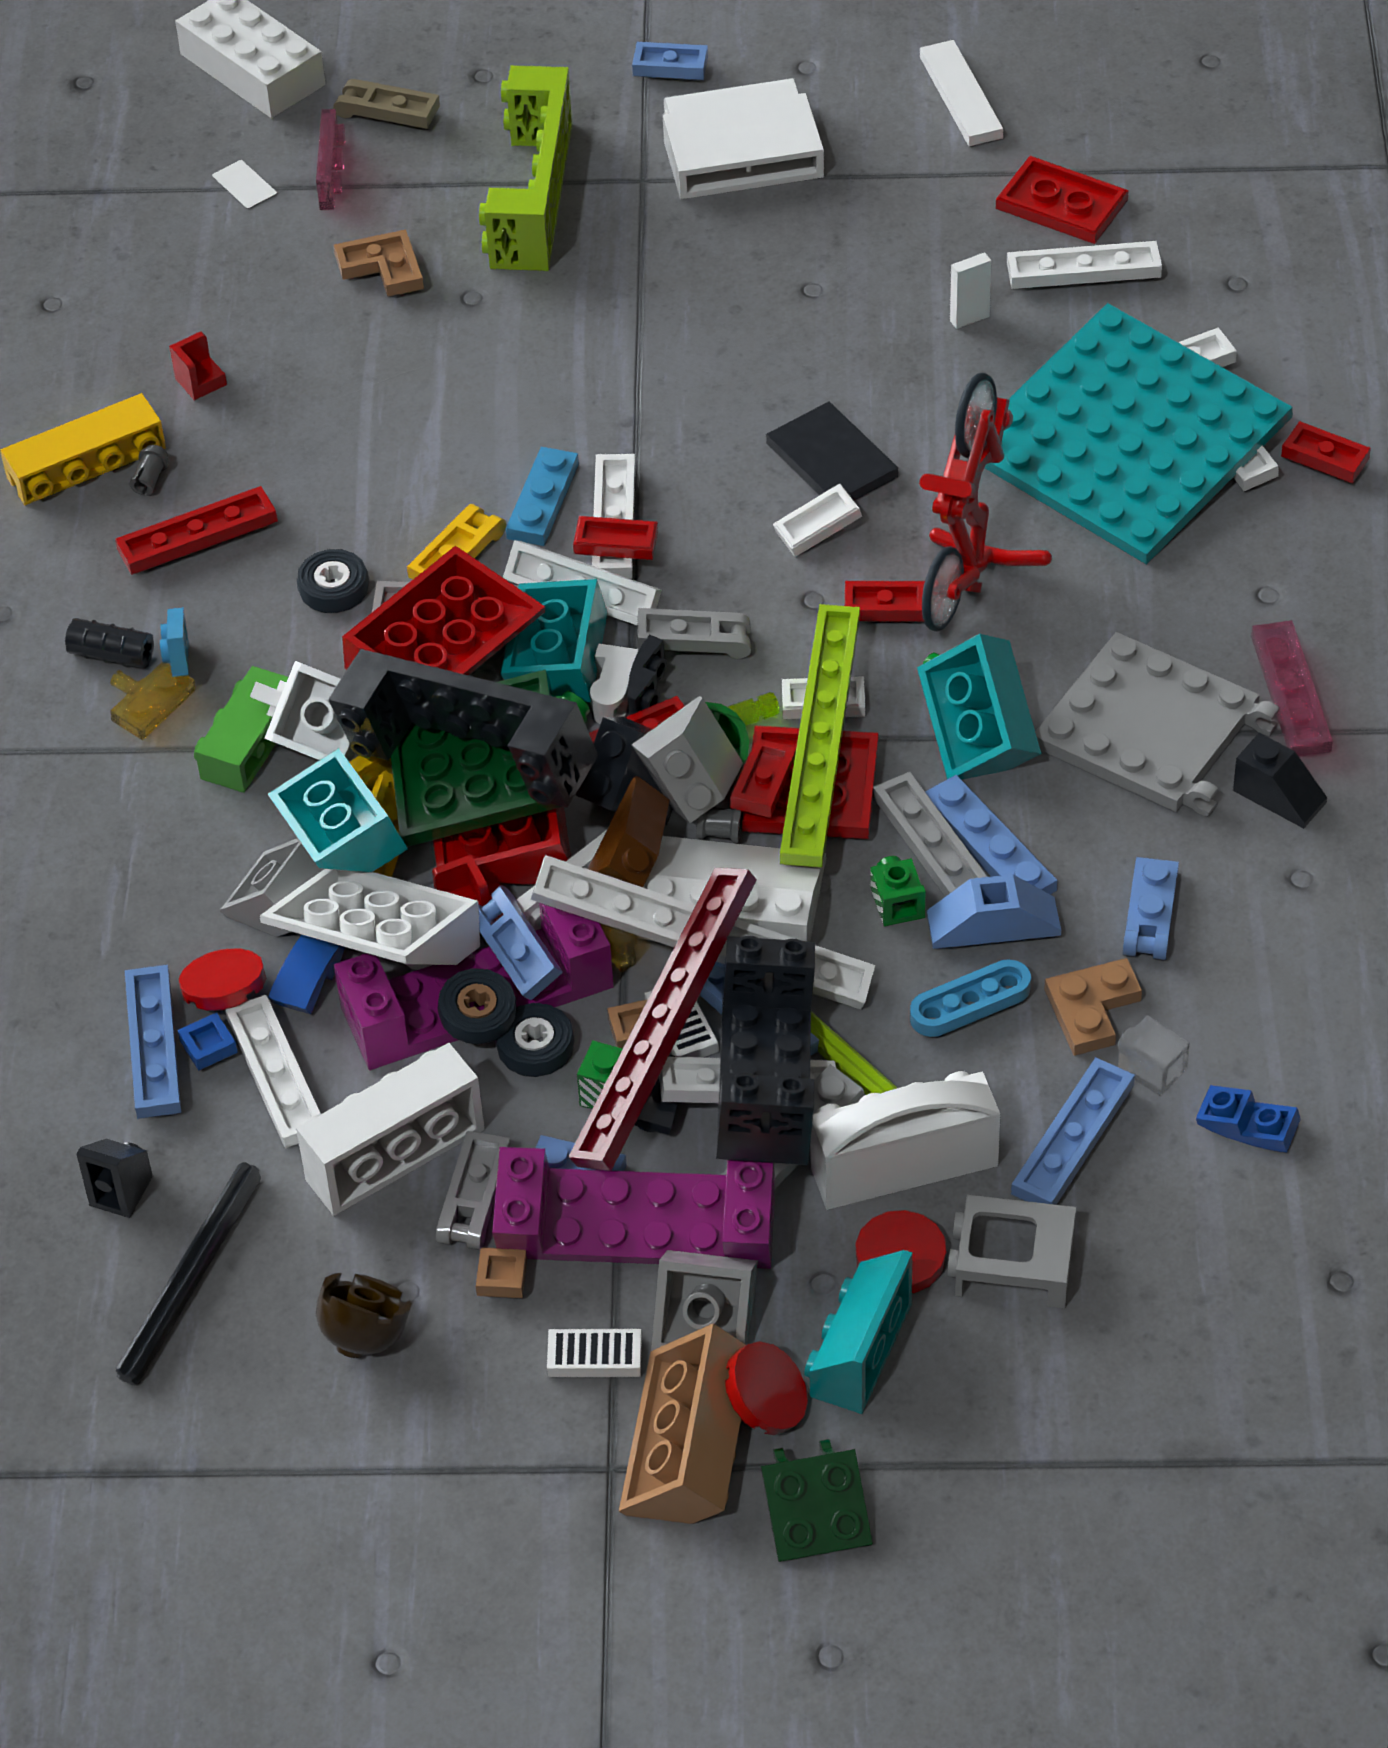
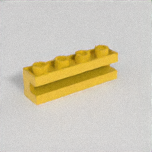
(82, 448)

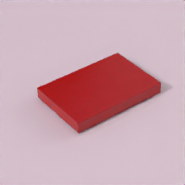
(1062, 199)

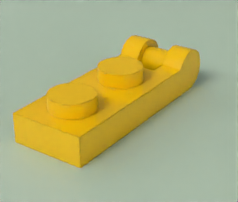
(463, 534)

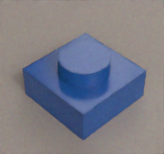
(207, 1041)

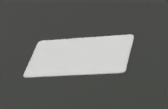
(244, 184)

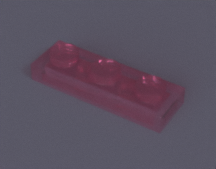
(329, 159)

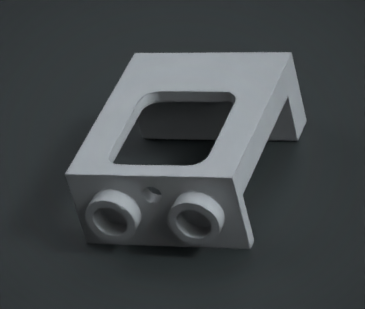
(1051, 1253)

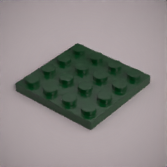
(459, 783)

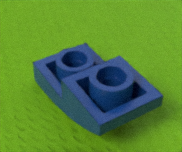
(304, 973)
(1240, 1118)

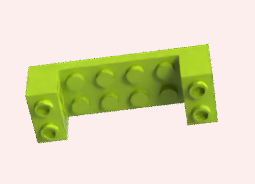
(524, 220)

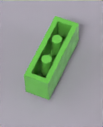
(237, 741)

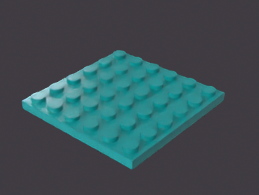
(1132, 432)

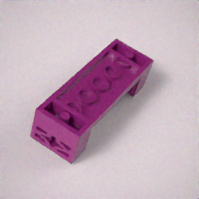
(401, 1014)
(631, 1212)

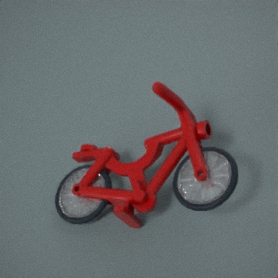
(958, 566)

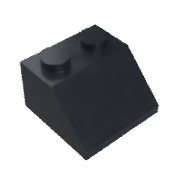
(616, 764)

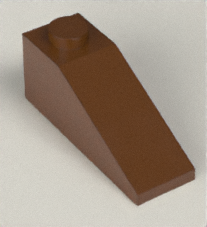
(633, 835)

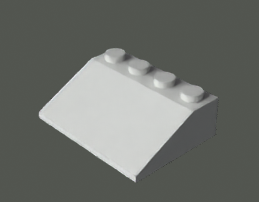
(780, 900)
(381, 917)

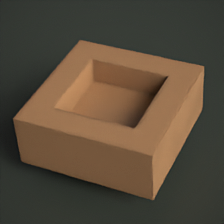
(623, 1019)
(501, 1272)

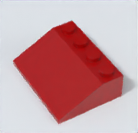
(446, 617)
(512, 848)

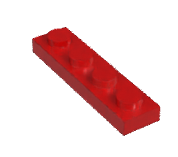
(196, 530)

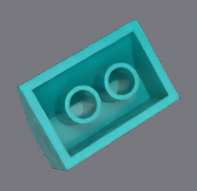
(562, 637)
(978, 708)
(338, 817)
(861, 1331)

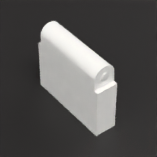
(741, 138)

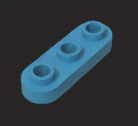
(982, 987)

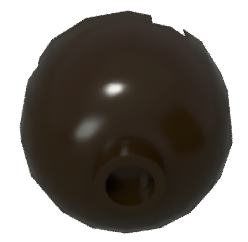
(361, 1314)

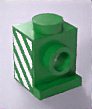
(895, 882)
(595, 1071)

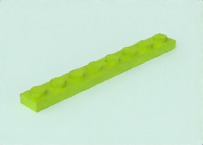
(820, 736)

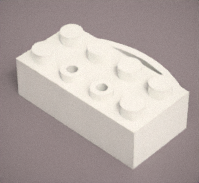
(904, 1138)

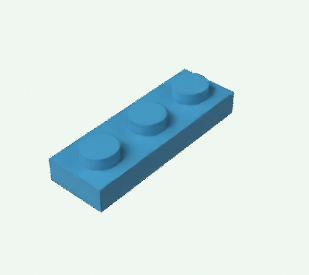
(542, 496)

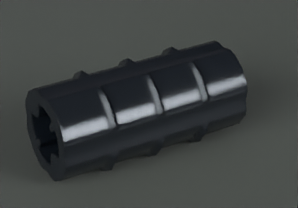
(109, 643)

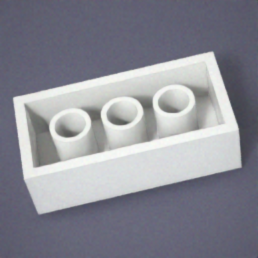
(251, 54)
(390, 1128)

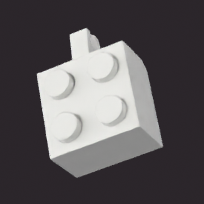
(303, 713)

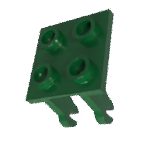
(816, 1503)

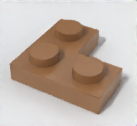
(385, 253)
(1084, 996)

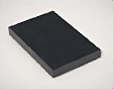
(830, 452)

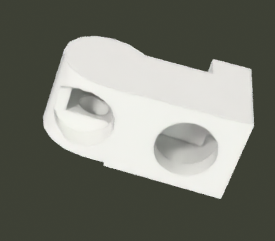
(610, 689)

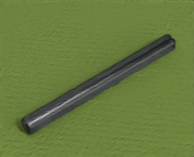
(187, 1274)

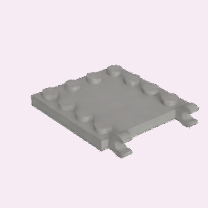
(1151, 723)

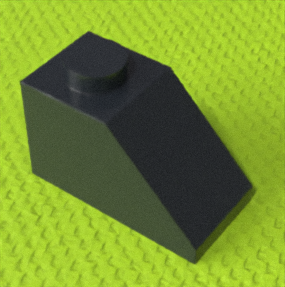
(1278, 781)
(114, 1175)

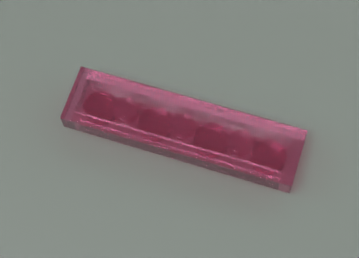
(1291, 688)

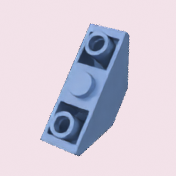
(993, 912)

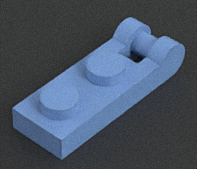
(1150, 907)
(517, 944)

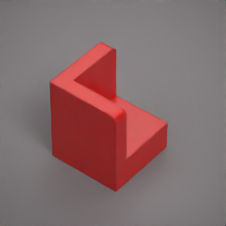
(195, 367)
(462, 879)

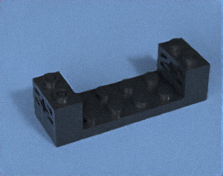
(544, 733)
(766, 1051)

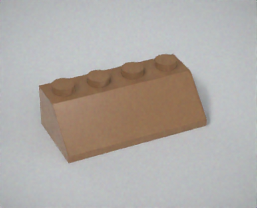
(684, 1431)

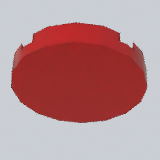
(222, 979)
(909, 1232)
(766, 1388)

